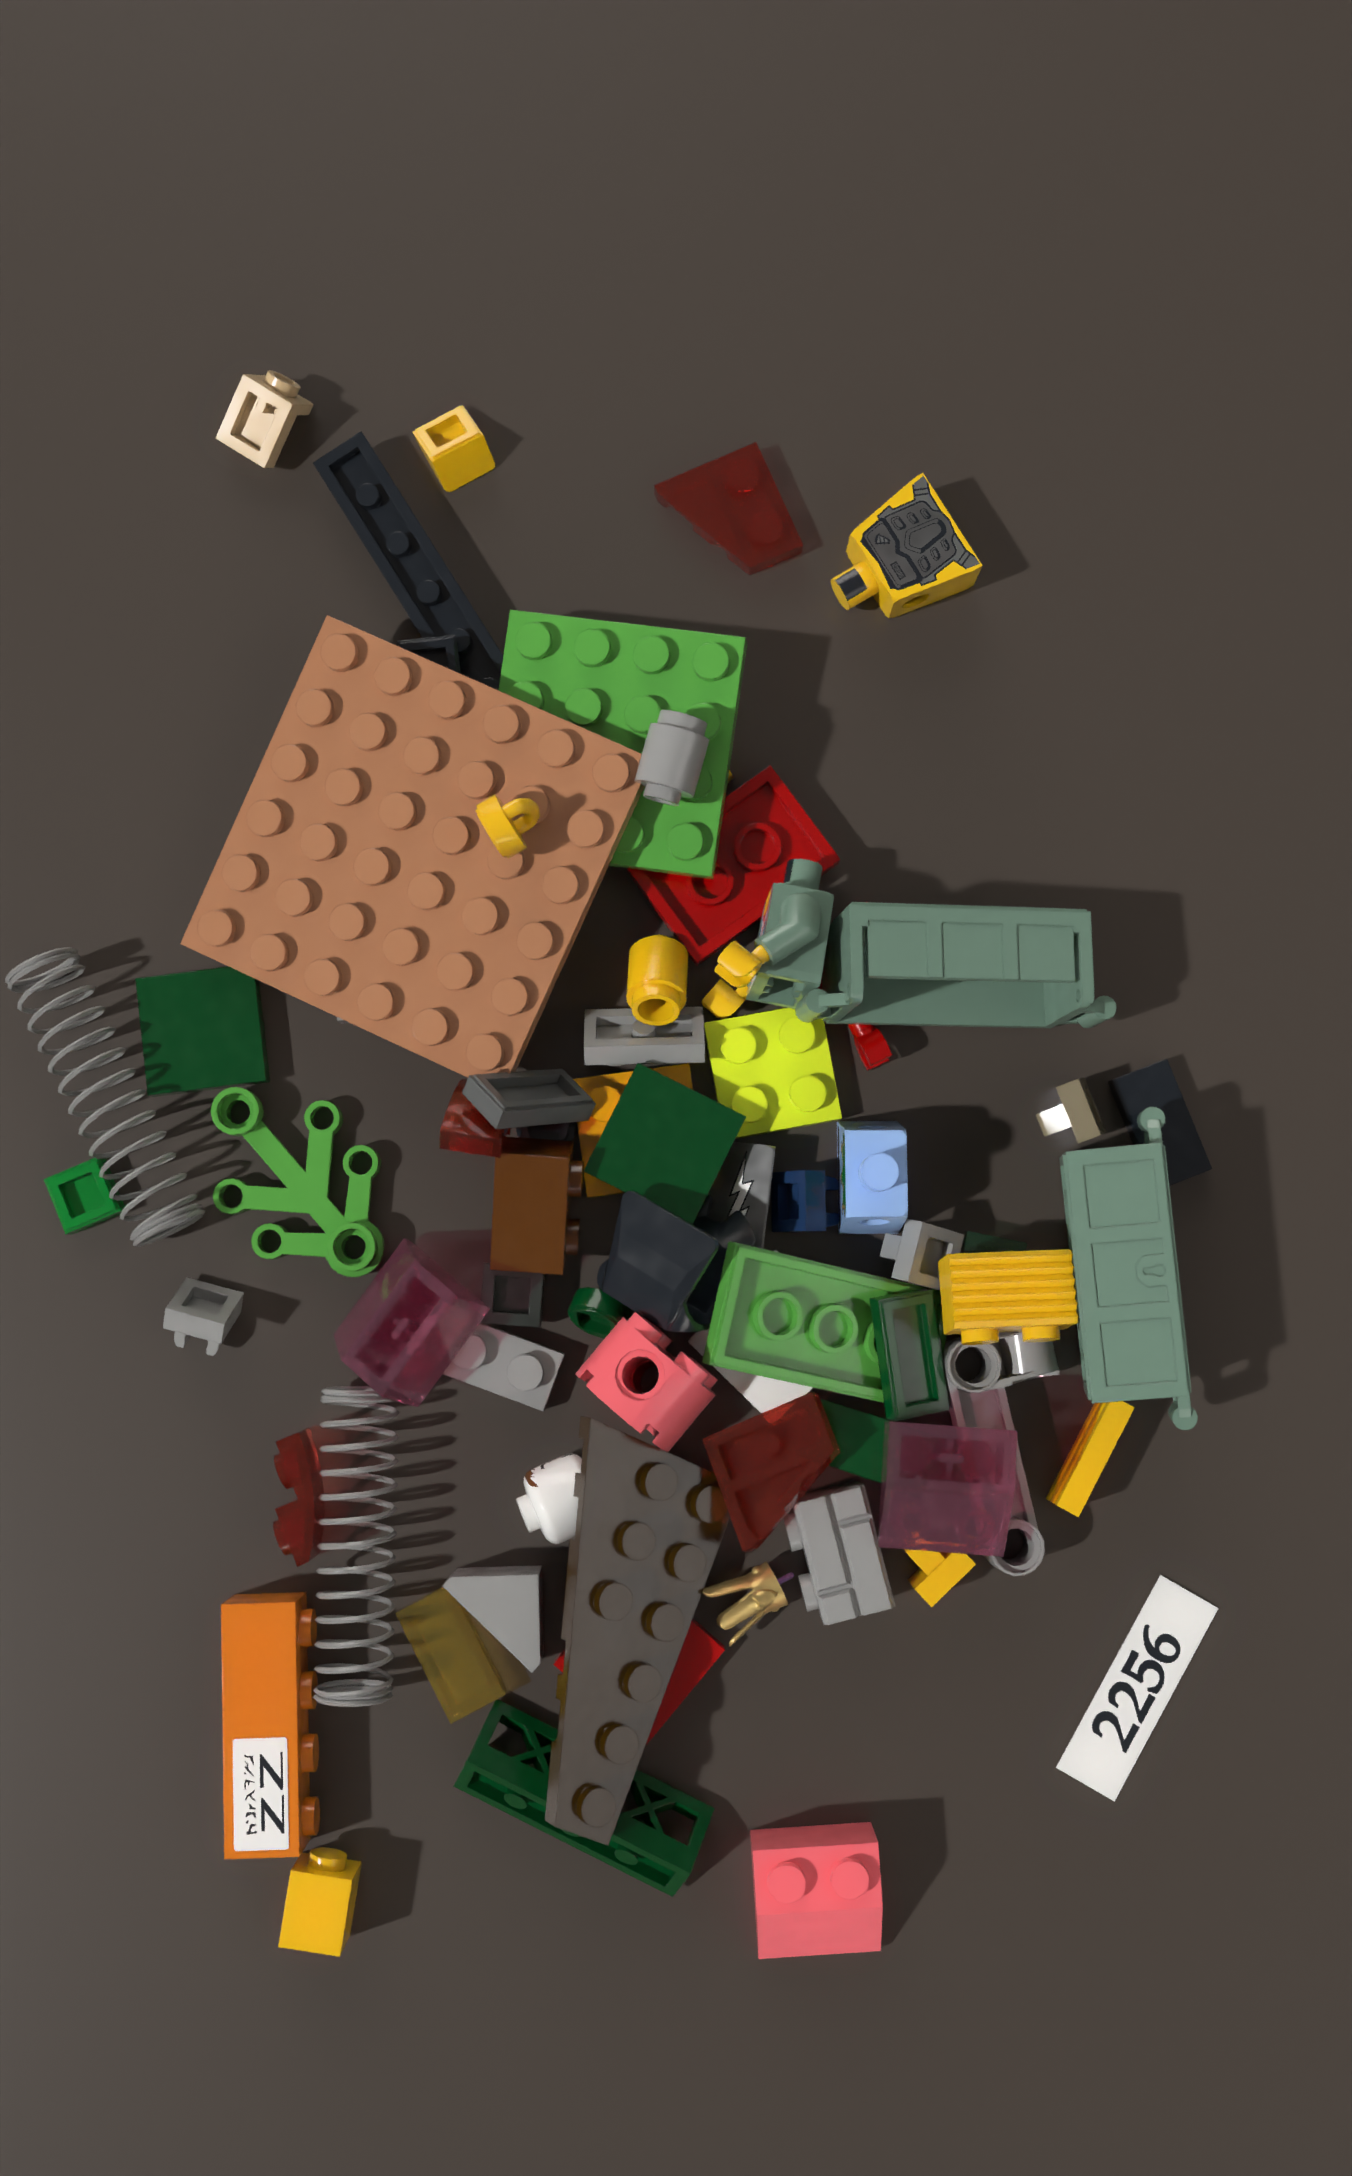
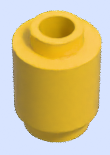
(657, 979)

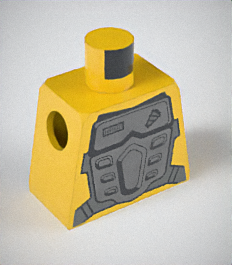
(907, 554)

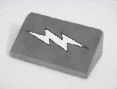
(744, 1186)

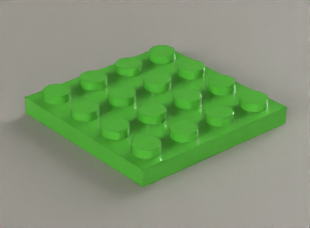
(614, 685)

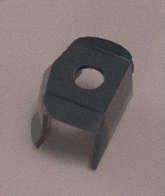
(667, 1264)

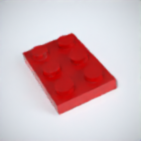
(757, 837)

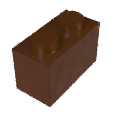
(533, 1206)

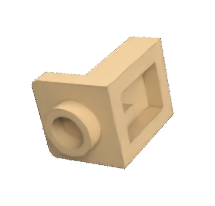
(262, 416)

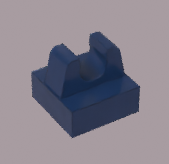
(800, 1201)

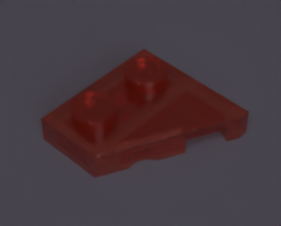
(770, 1464)

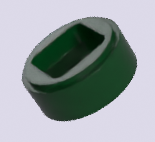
(596, 1311)

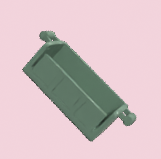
(958, 968)
(1127, 1273)

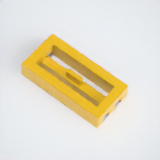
(1089, 1455)

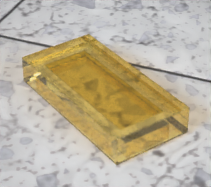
(451, 1653)

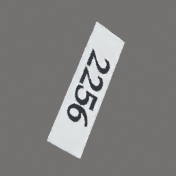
(1137, 1688)

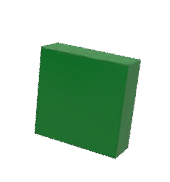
(83, 1196)

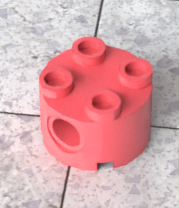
(616, 1375)

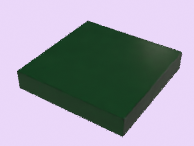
(201, 1031)
(664, 1143)

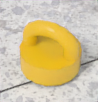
(499, 824)

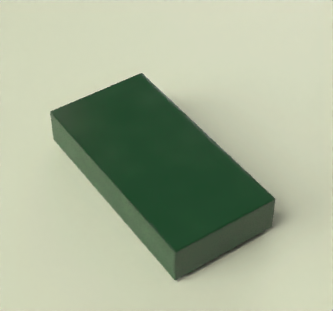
(909, 1354)

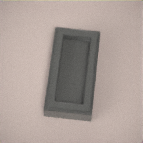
(528, 1098)

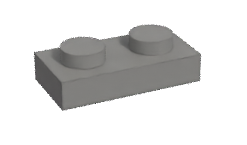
(618, 1038)
(507, 1366)

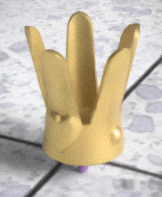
(762, 1599)

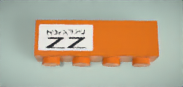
(268, 1725)

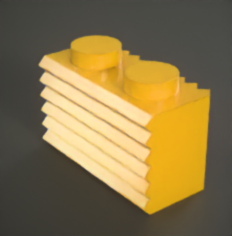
(1007, 1294)

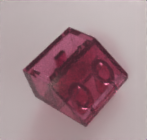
(408, 1326)
(947, 1488)

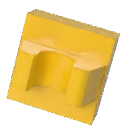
(937, 1572)

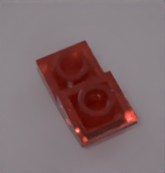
(468, 1130)
(297, 1524)

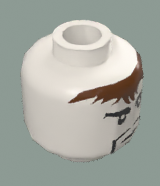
(550, 1498)

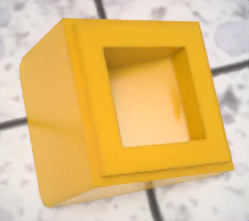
(455, 448)

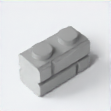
(841, 1553)

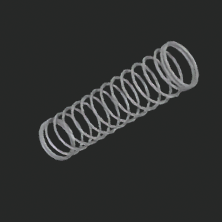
(158, 1222)
(358, 1691)

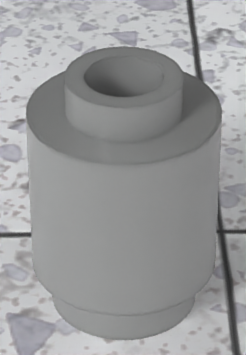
(672, 757)

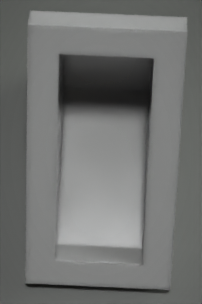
(506, 1604)

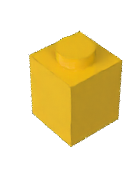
(320, 1902)

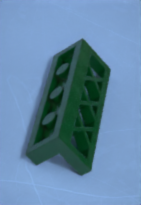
(522, 1793)

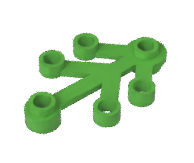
(305, 1190)

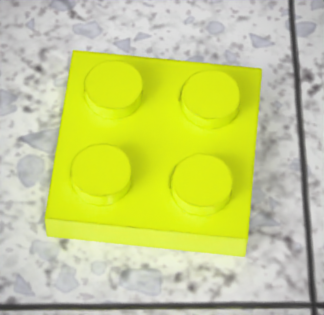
(773, 1070)

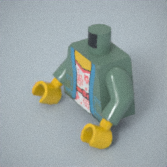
(787, 950)

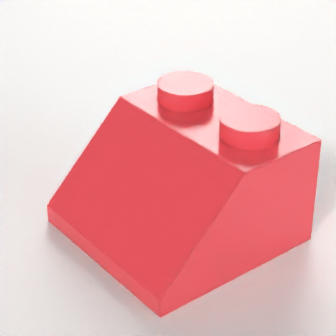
(817, 1890)

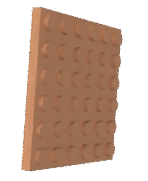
(372, 876)

